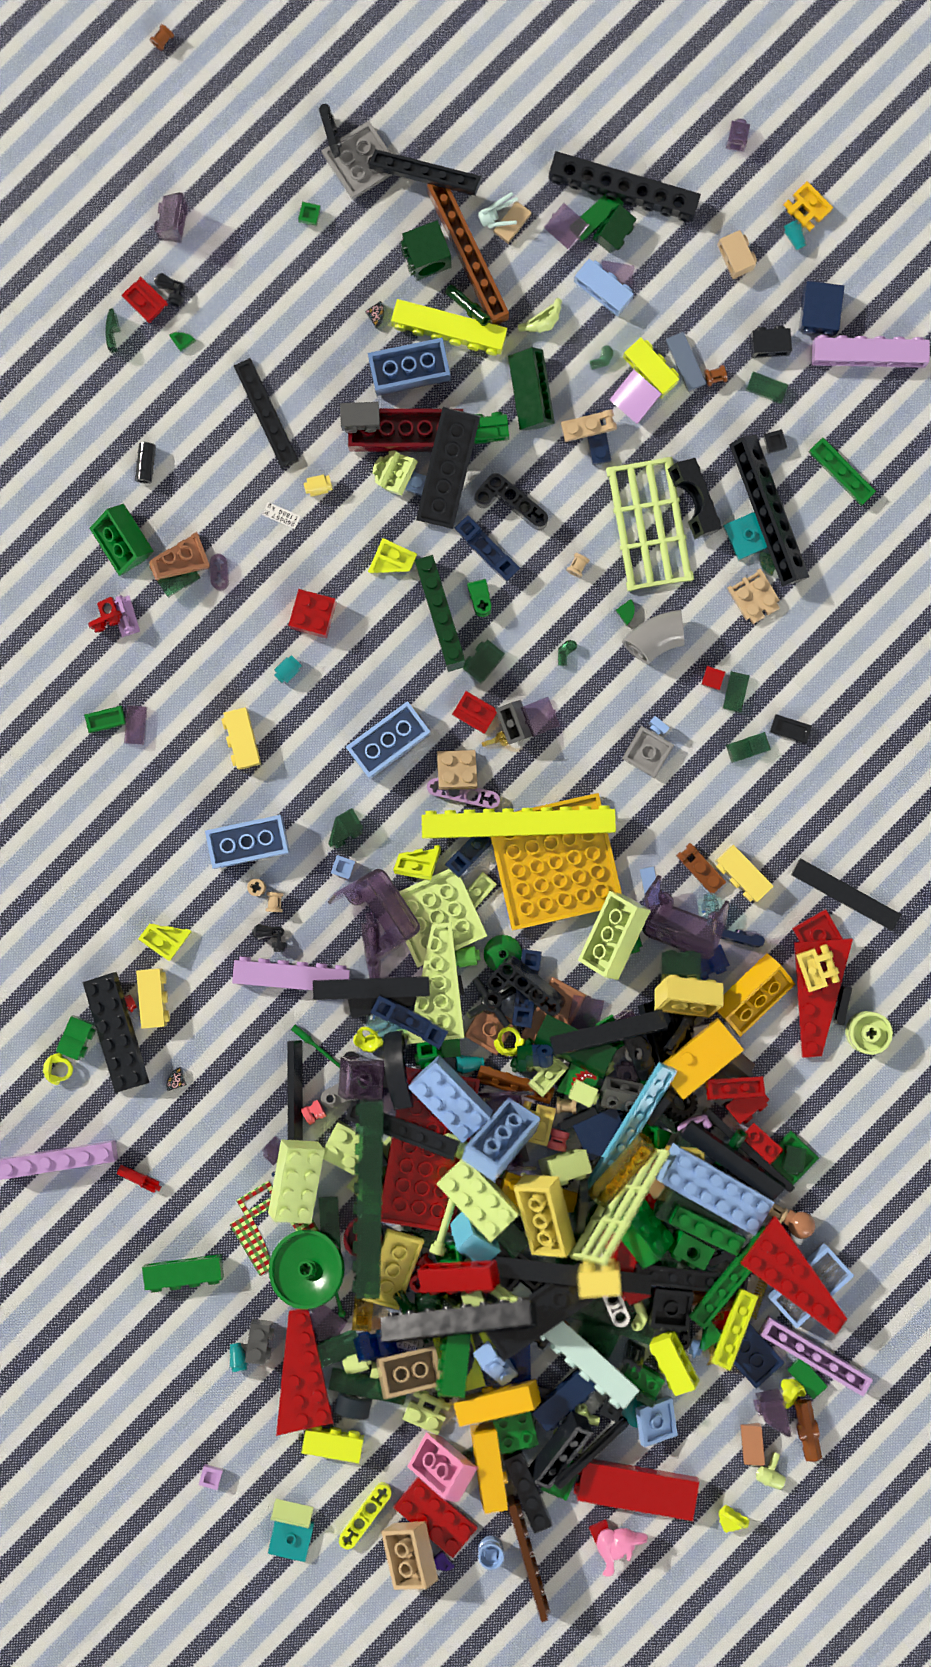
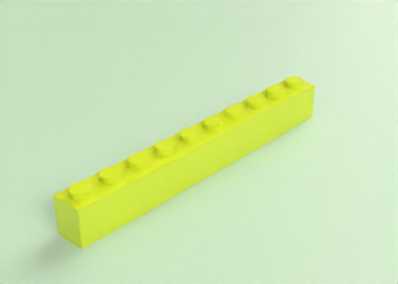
(518, 823)

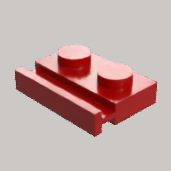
(144, 299)
(475, 712)

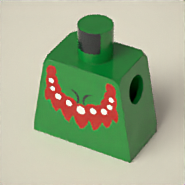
(574, 1072)

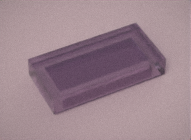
(135, 725)

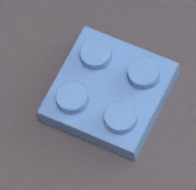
(657, 1422)

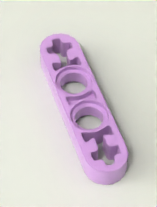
(462, 797)

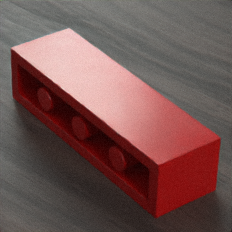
(626, 1264)
(459, 1276)

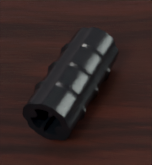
(145, 462)

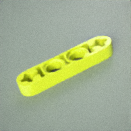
(363, 1514)

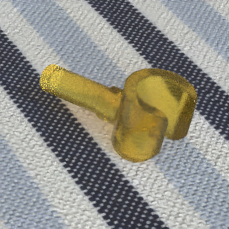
(500, 737)

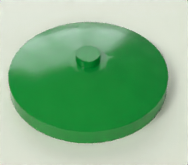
(306, 1269)

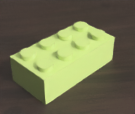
(614, 935)
(296, 1181)
(479, 1199)

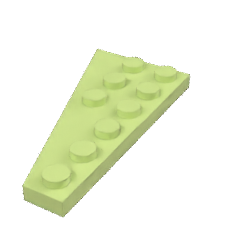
(444, 1001)

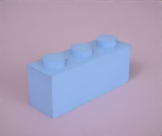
(603, 287)

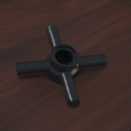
(486, 1007)

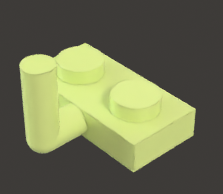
(547, 1076)

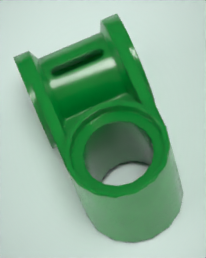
(479, 594)

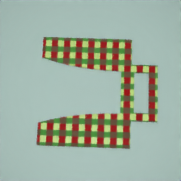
(249, 1235)

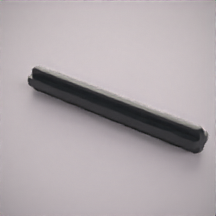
(590, 1453)

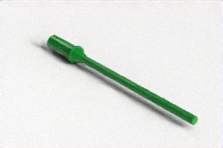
(307, 1039)

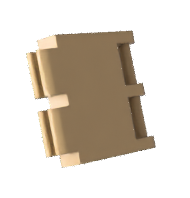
(755, 597)

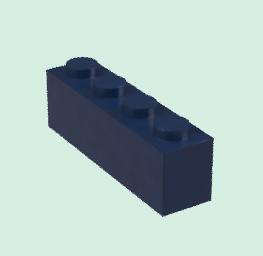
(563, 1400)

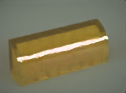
(622, 1170)

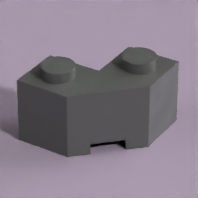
(737, 1068)

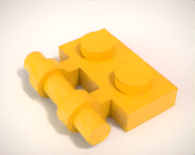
(812, 202)

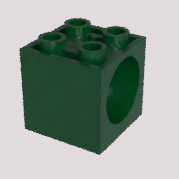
(426, 250)

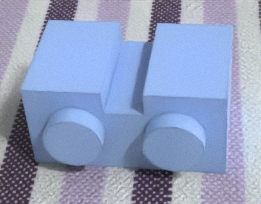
(493, 1364)

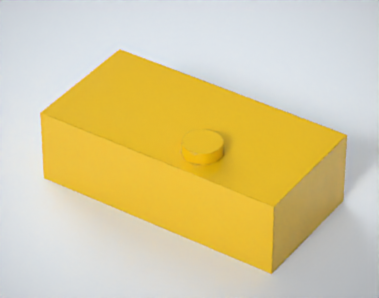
(702, 1057)
(497, 1402)
(489, 1470)

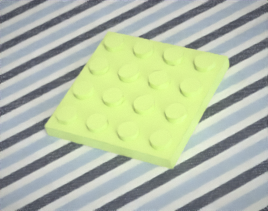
(442, 901)

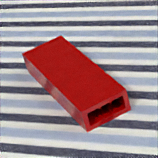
(638, 1489)

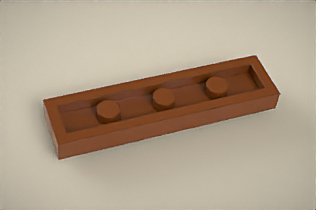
(510, 1082)

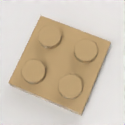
(457, 769)

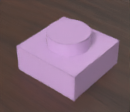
(210, 1477)

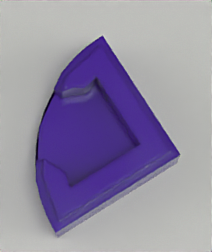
(443, 1562)

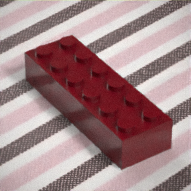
(399, 431)

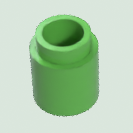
(467, 956)

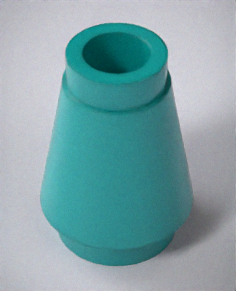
(795, 234)
(468, 1063)
(237, 1358)

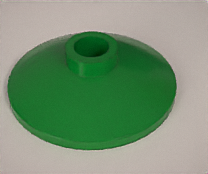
(499, 943)

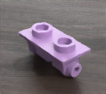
(128, 621)

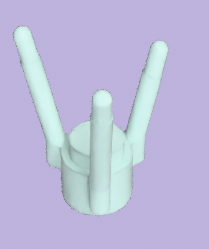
(489, 214)

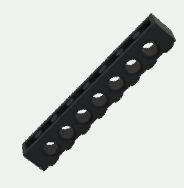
(617, 178)
(769, 510)

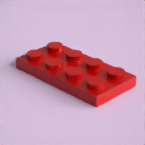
(444, 1522)

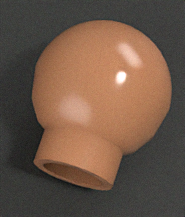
(800, 1224)

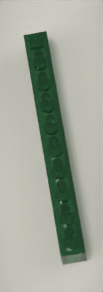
(369, 1198)

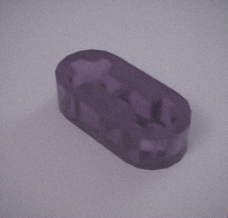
(214, 572)

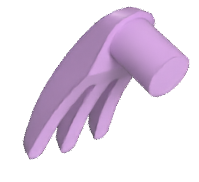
(699, 1118)

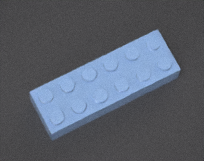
(714, 1189)

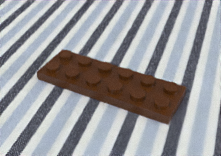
(529, 1562)

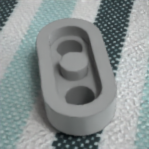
(334, 1092)

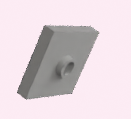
(647, 752)

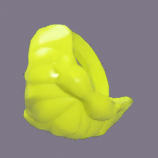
(368, 1043)
(509, 1051)
(53, 1079)
(791, 1391)
(732, 1520)

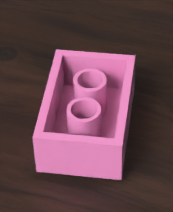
(442, 1467)

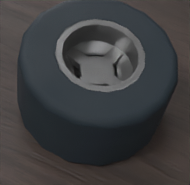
(353, 1406)

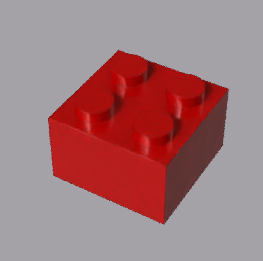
(312, 613)

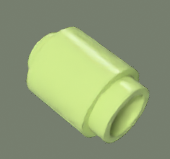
(352, 1366)

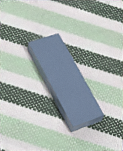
(685, 361)

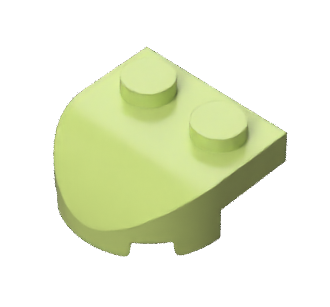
(394, 472)

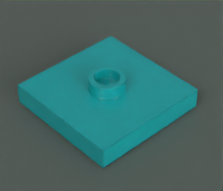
(745, 536)
(290, 1541)

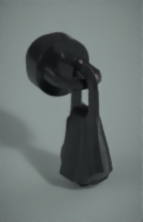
(164, 282)
(263, 932)

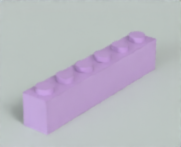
(870, 352)
(283, 974)
(58, 1159)
(815, 1355)

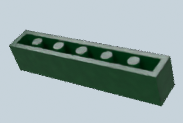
(440, 613)

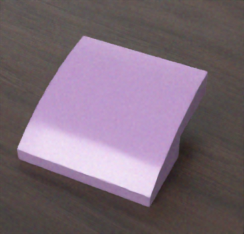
(635, 396)

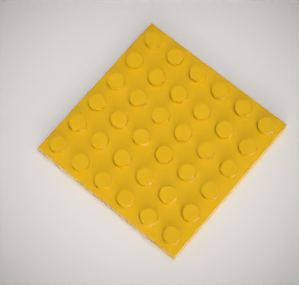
(555, 874)

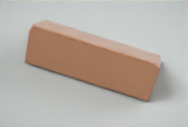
(752, 1444)

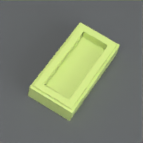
(292, 1513)

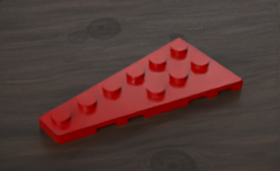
(818, 1006)
(784, 1268)
(303, 1387)

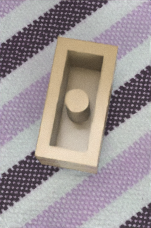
(737, 254)

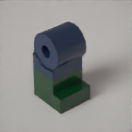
(534, 1056)

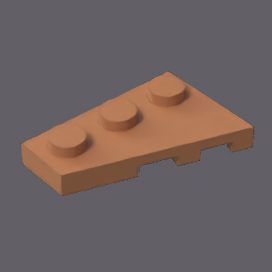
(181, 559)

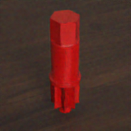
(142, 1180)

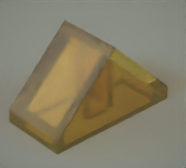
(362, 1315)

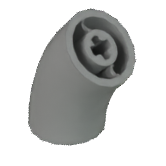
(656, 636)

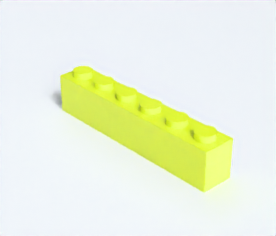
(449, 326)

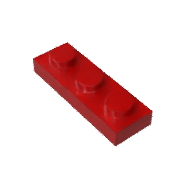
(735, 1088)

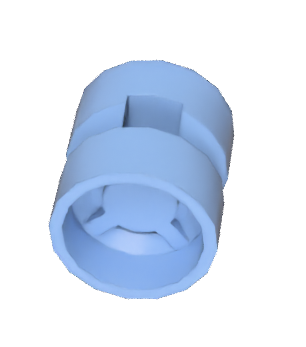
(490, 1552)

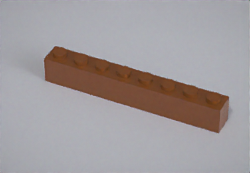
(468, 254)

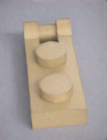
(588, 425)

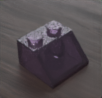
(172, 217)
(360, 1078)
(772, 1409)

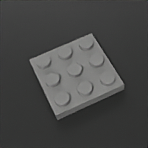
(353, 164)

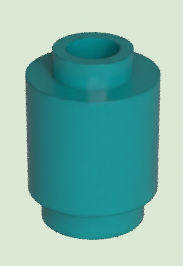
(287, 669)

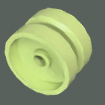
(879, 1037)

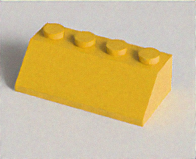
(754, 994)

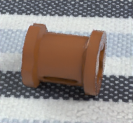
(161, 37)
(715, 375)

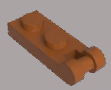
(701, 869)

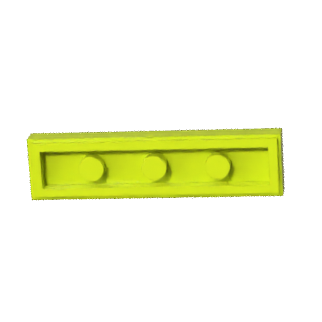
(734, 1329)

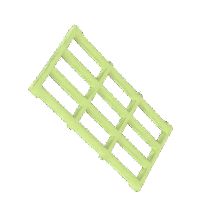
(662, 540)
(616, 1220)

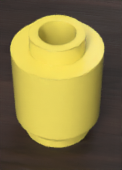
(318, 485)

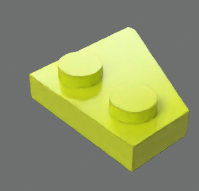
(392, 558)
(418, 863)
(164, 939)

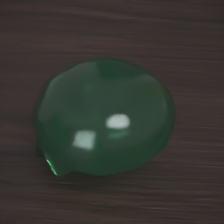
(425, 1300)

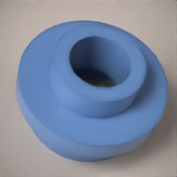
(695, 1348)

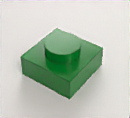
(309, 213)

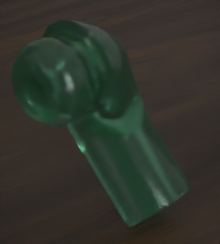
(604, 359)
(564, 650)

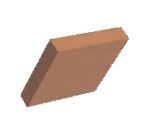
(485, 1030)

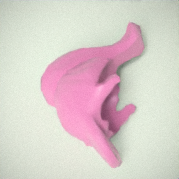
(616, 1543)

